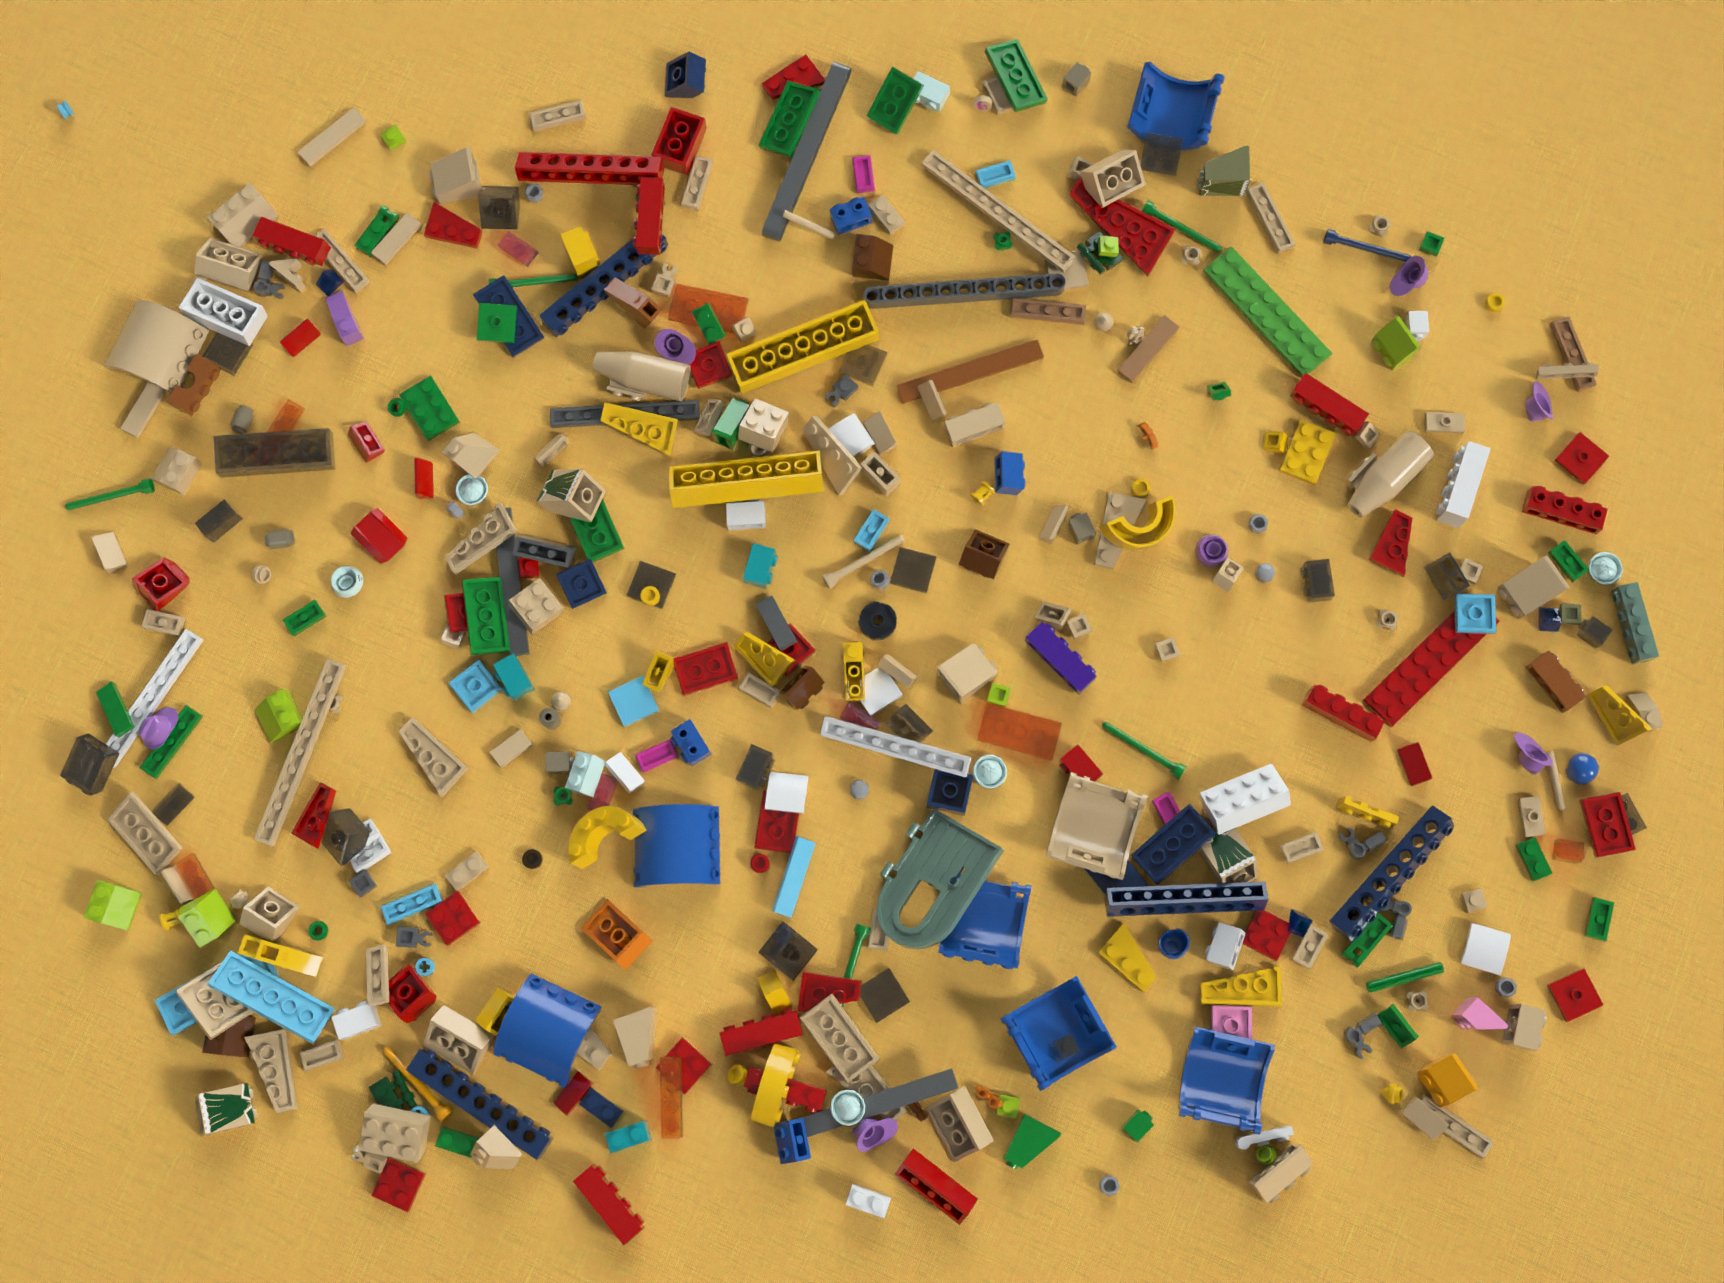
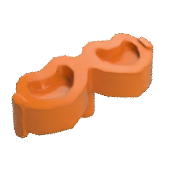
(1144, 427)
(993, 1100)

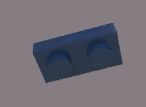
(601, 1107)

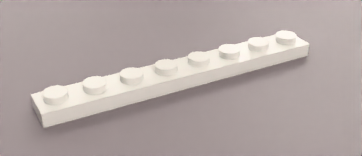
(157, 689)
(896, 746)

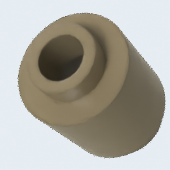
(242, 419)
(279, 538)
(551, 724)

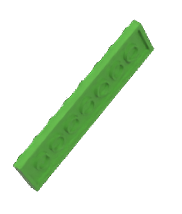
(1267, 312)

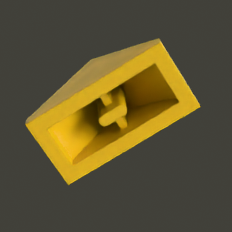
(658, 671)
(774, 992)

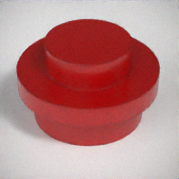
(760, 863)

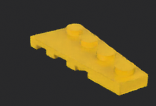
(647, 427)

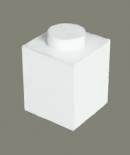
(1417, 324)

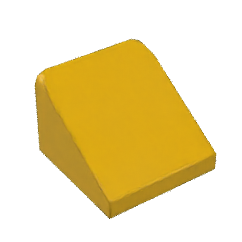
(1275, 442)

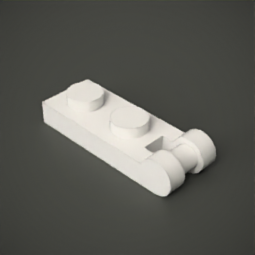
(1280, 1134)

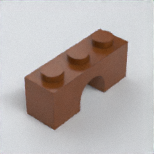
(189, 399)

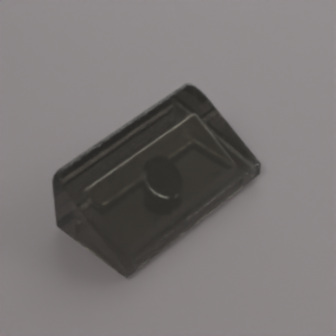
(172, 804)

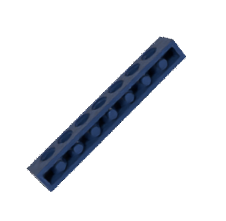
(592, 282)
(1392, 863)
(1186, 899)
(419, 1068)

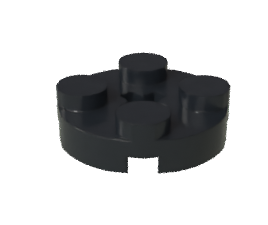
(882, 611)

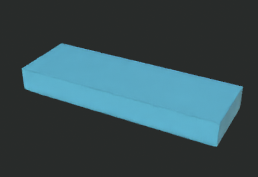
(411, 904)

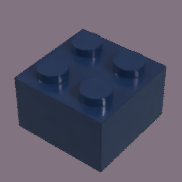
(949, 792)

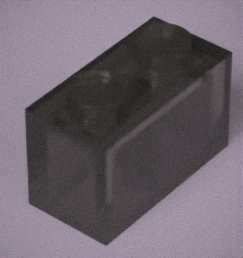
(218, 521)
(1446, 576)
(1317, 580)
(909, 725)
(755, 767)

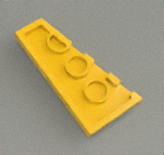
(1251, 989)

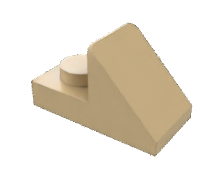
(287, 270)
(1228, 574)

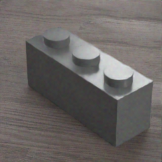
(544, 550)

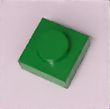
(1431, 243)
(1219, 391)

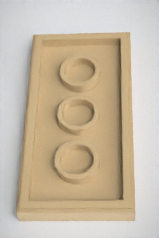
(144, 833)
(839, 1038)

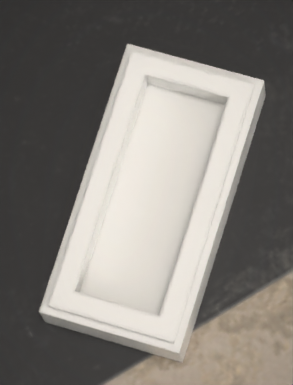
(624, 772)

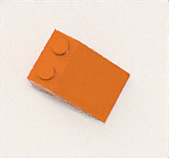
(616, 934)

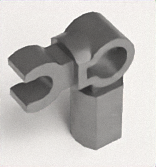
(263, 286)
(1357, 849)
(1402, 909)
(1354, 1034)

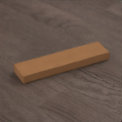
(1048, 311)
(1148, 349)
(1571, 350)

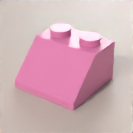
(1476, 1015)

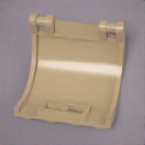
(157, 345)
(1095, 826)

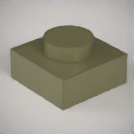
(1570, 614)

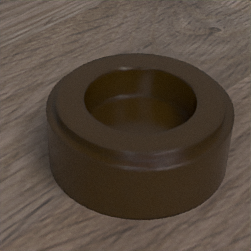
(532, 859)

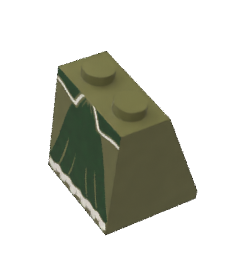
(1226, 174)

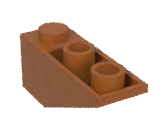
(633, 302)

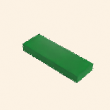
(115, 709)

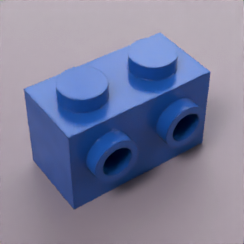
(850, 215)
(1009, 473)
(690, 742)
(792, 1141)

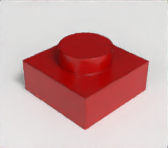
(528, 568)

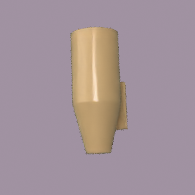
(642, 373)
(1385, 477)

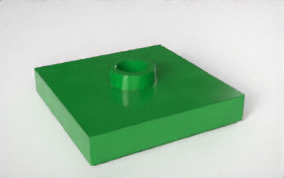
(496, 323)

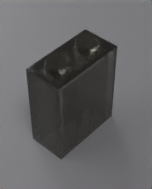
(89, 764)

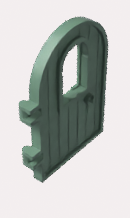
(938, 860)

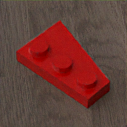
(800, 72)
(451, 228)
(1393, 544)
(315, 815)
(818, 986)

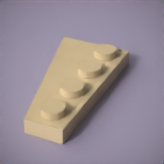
(436, 760)

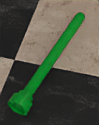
(1150, 209)
(540, 280)
(145, 486)
(1176, 769)
(860, 933)

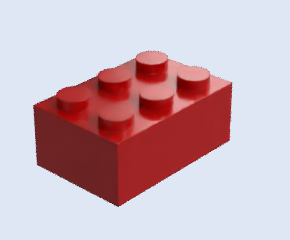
(680, 140)

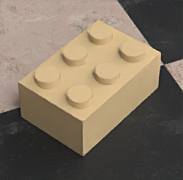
(394, 1133)

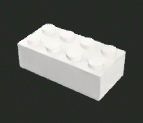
(223, 311)
(1462, 484)
(1245, 798)

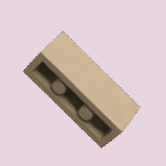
(974, 424)

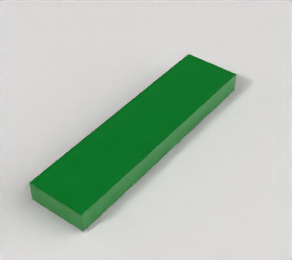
(160, 757)

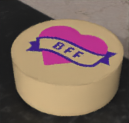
(982, 103)

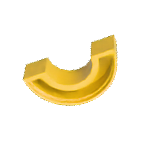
(1134, 538)
(594, 827)
(773, 1084)

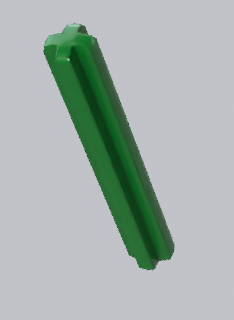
(1405, 977)

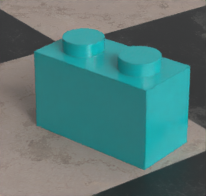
(760, 565)
(513, 677)
(628, 1136)

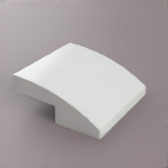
(852, 435)
(879, 691)
(786, 792)
(375, 849)
(1485, 948)

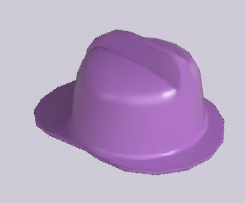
(1410, 276)
(675, 346)
(1539, 404)
(157, 728)
(1531, 754)
(872, 1133)

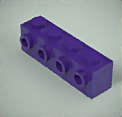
(1060, 657)

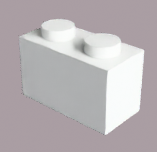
(746, 515)
(1225, 945)
(355, 1021)
(868, 1200)

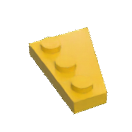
(763, 658)
(1617, 716)
(1360, 808)
(1128, 959)

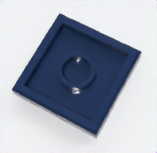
(581, 583)

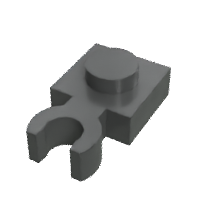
(843, 388)
(410, 937)

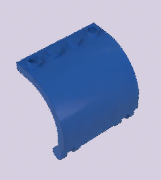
(1174, 107)
(678, 845)
(990, 926)
(1050, 1017)
(545, 1029)
(1224, 1079)

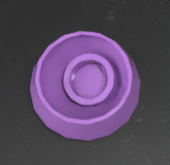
(1211, 545)

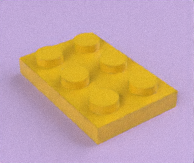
(1307, 452)

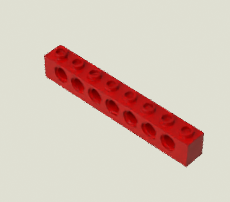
(587, 168)

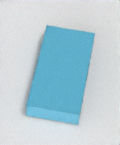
(995, 174)

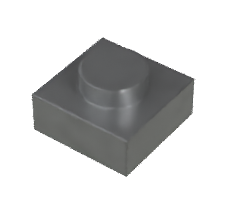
(363, 883)

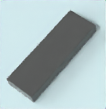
(776, 623)

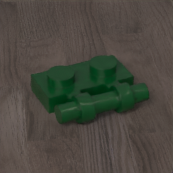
(1097, 264)
(385, 1093)

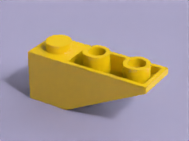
(854, 671)

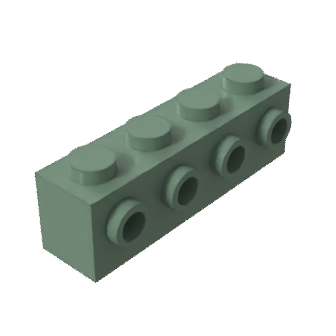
(1634, 623)

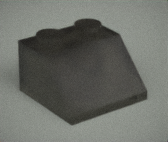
(499, 207)
(344, 835)
(788, 950)

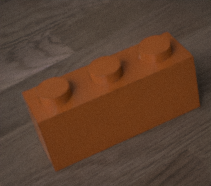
(1556, 681)

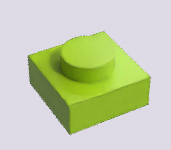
(393, 137)
(1108, 246)
(998, 695)
(1009, 1106)

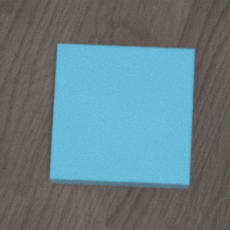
(1475, 613)
(475, 686)
(633, 701)

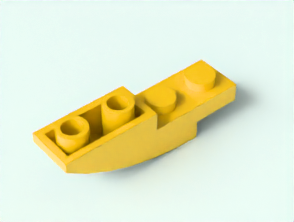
(280, 955)

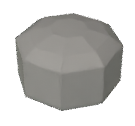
(534, 193)
(455, 510)
(1258, 523)
(1265, 572)
(880, 579)
(859, 789)
(1505, 987)
(1109, 1185)

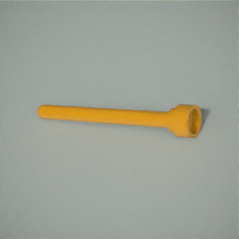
(443, 1112)

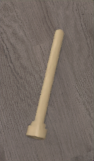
(832, 578)

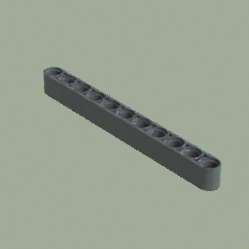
(806, 150)
(971, 285)

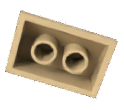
(1113, 177)
(241, 214)
(227, 264)
(457, 1039)
(959, 1124)
(1281, 1173)

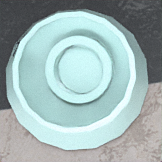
(471, 490)
(1605, 568)
(346, 581)
(989, 771)
(847, 1107)

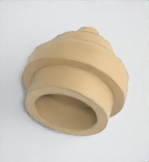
(1103, 322)
(261, 574)
(561, 701)
(239, 899)

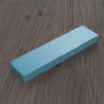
(793, 877)

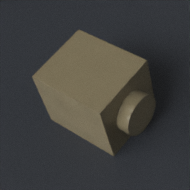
(1076, 78)
(1081, 528)
(559, 762)

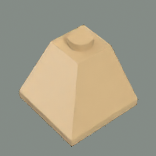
(470, 453)

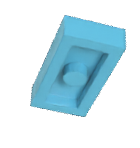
(871, 530)

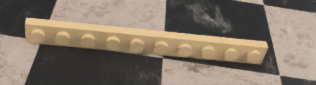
(998, 211)
(300, 752)

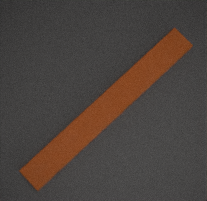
(973, 370)

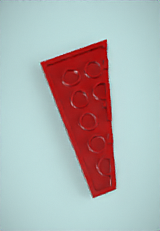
(1138, 233)

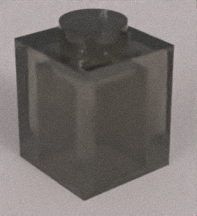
(1593, 631)
(1064, 1047)

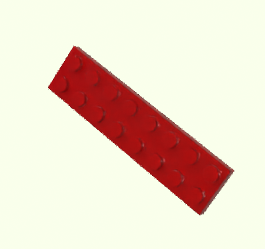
(1421, 670)

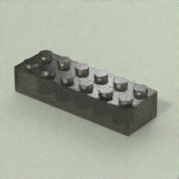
(274, 452)

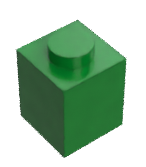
(1138, 1125)

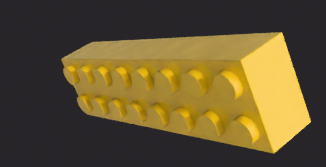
(803, 346)
(745, 479)

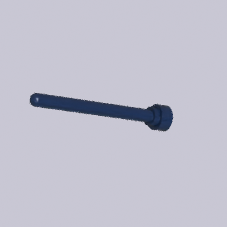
(1332, 237)

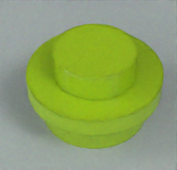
(1266, 1154)

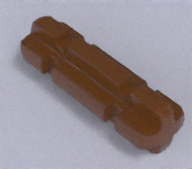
(916, 1108)

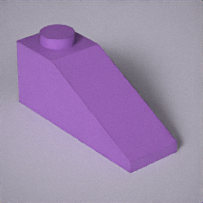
(344, 318)

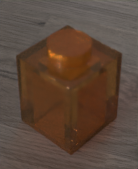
(1569, 851)

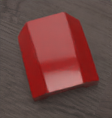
(379, 536)
(160, 583)
(409, 994)

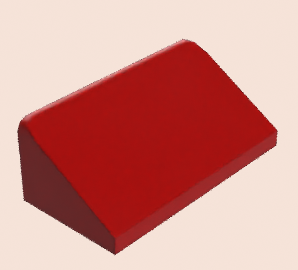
(300, 338)
(365, 441)
(423, 478)
(1414, 764)
(573, 1093)

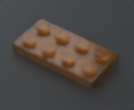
(727, 307)
(1019, 731)

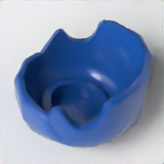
(1582, 768)
(1173, 943)

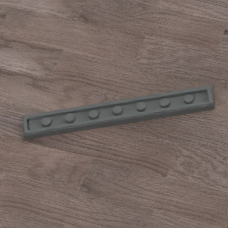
(592, 414)
(512, 586)
(888, 1100)

